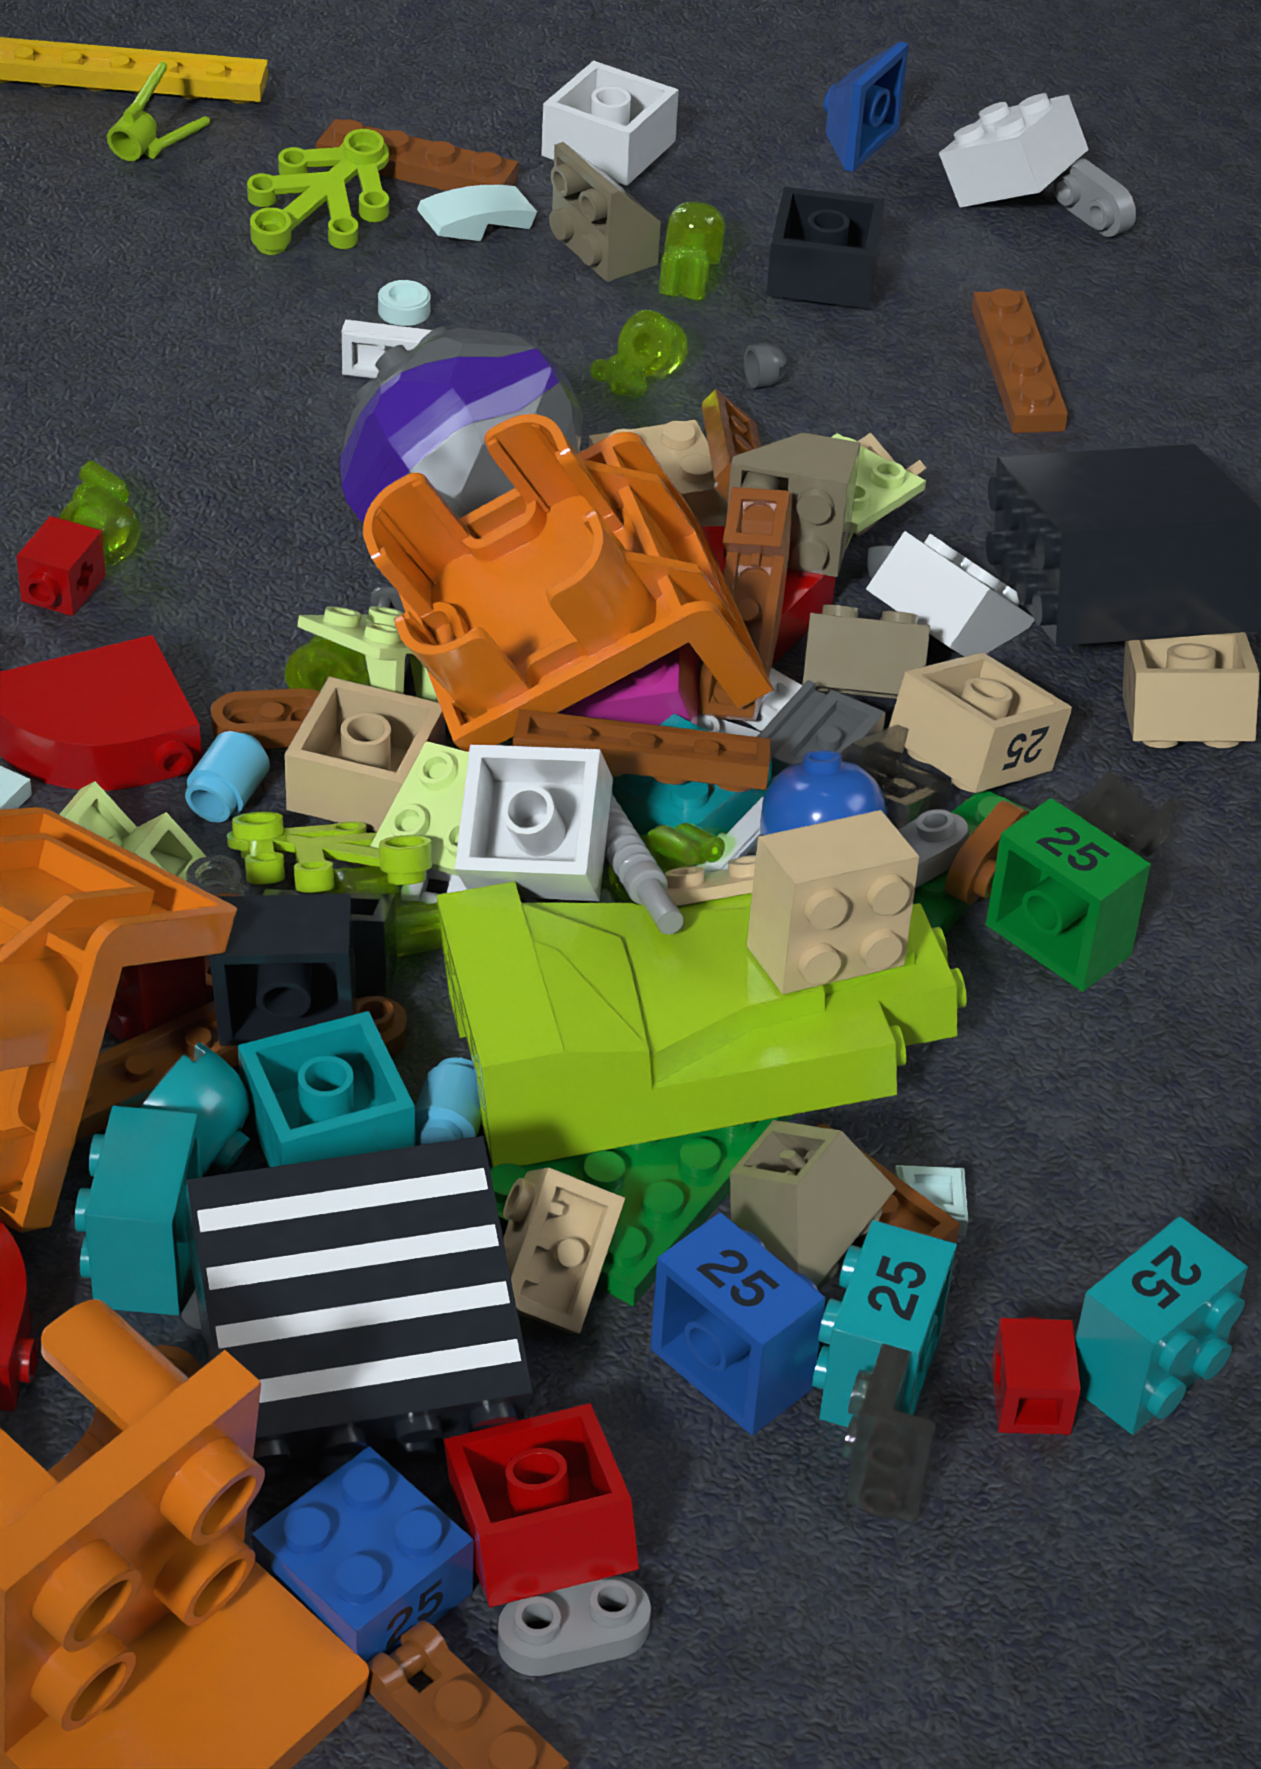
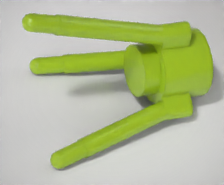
(137, 129)

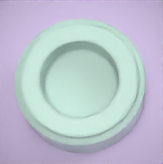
(404, 303)

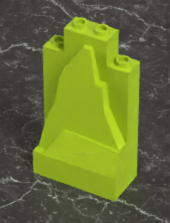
(624, 1036)

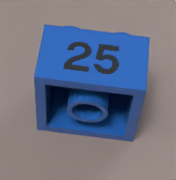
(736, 1322)
(368, 1555)

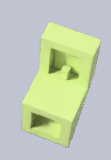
(156, 841)

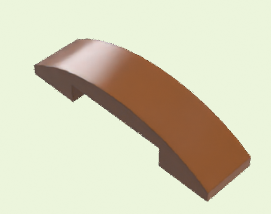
(756, 575)

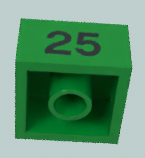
(1067, 894)

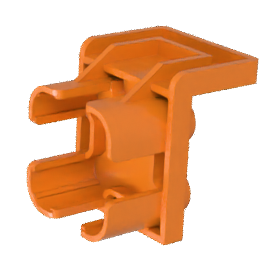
(555, 581)
(67, 927)
(129, 1585)

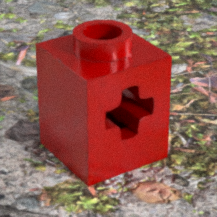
(61, 565)
(1035, 1376)

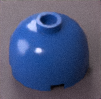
(818, 792)

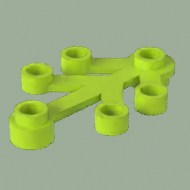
(359, 154)
(263, 836)

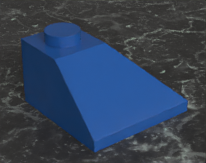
(866, 106)

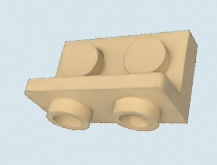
(557, 1245)

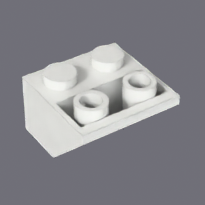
(951, 594)

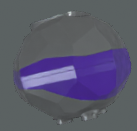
(435, 407)

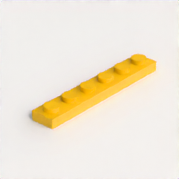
(129, 69)

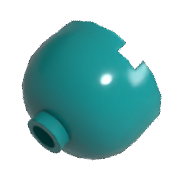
(219, 1098)

